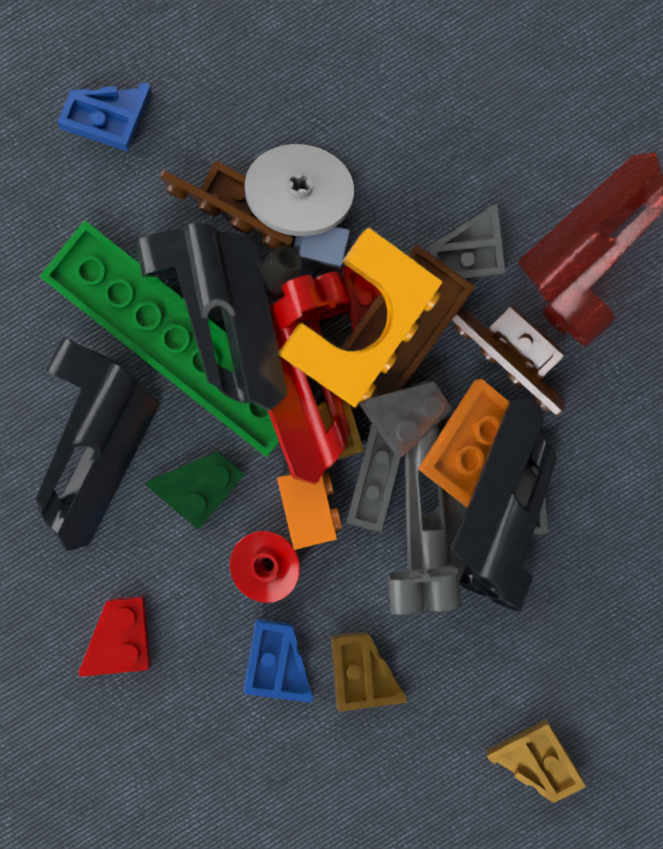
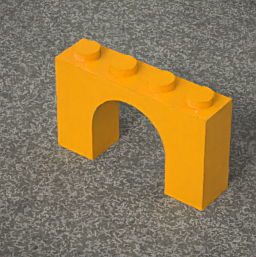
(406, 292)

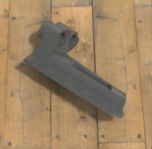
(431, 566)

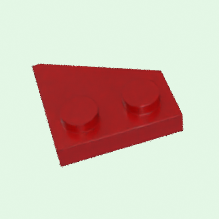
(119, 639)

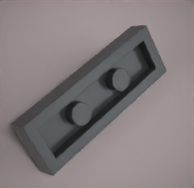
(373, 484)

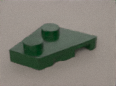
(198, 487)

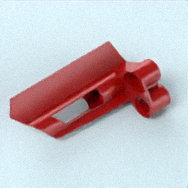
(297, 418)

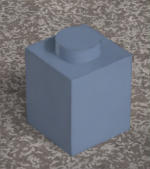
(324, 249)

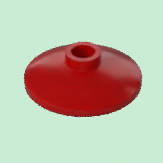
(254, 577)

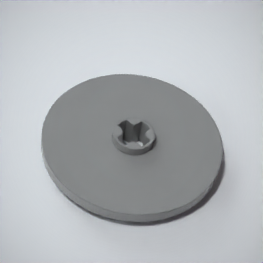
(299, 212)

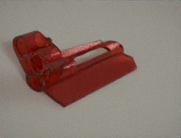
(581, 252)

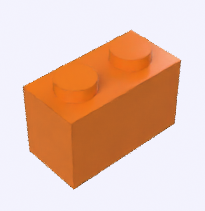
(309, 510)

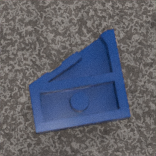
(105, 114)
(276, 664)

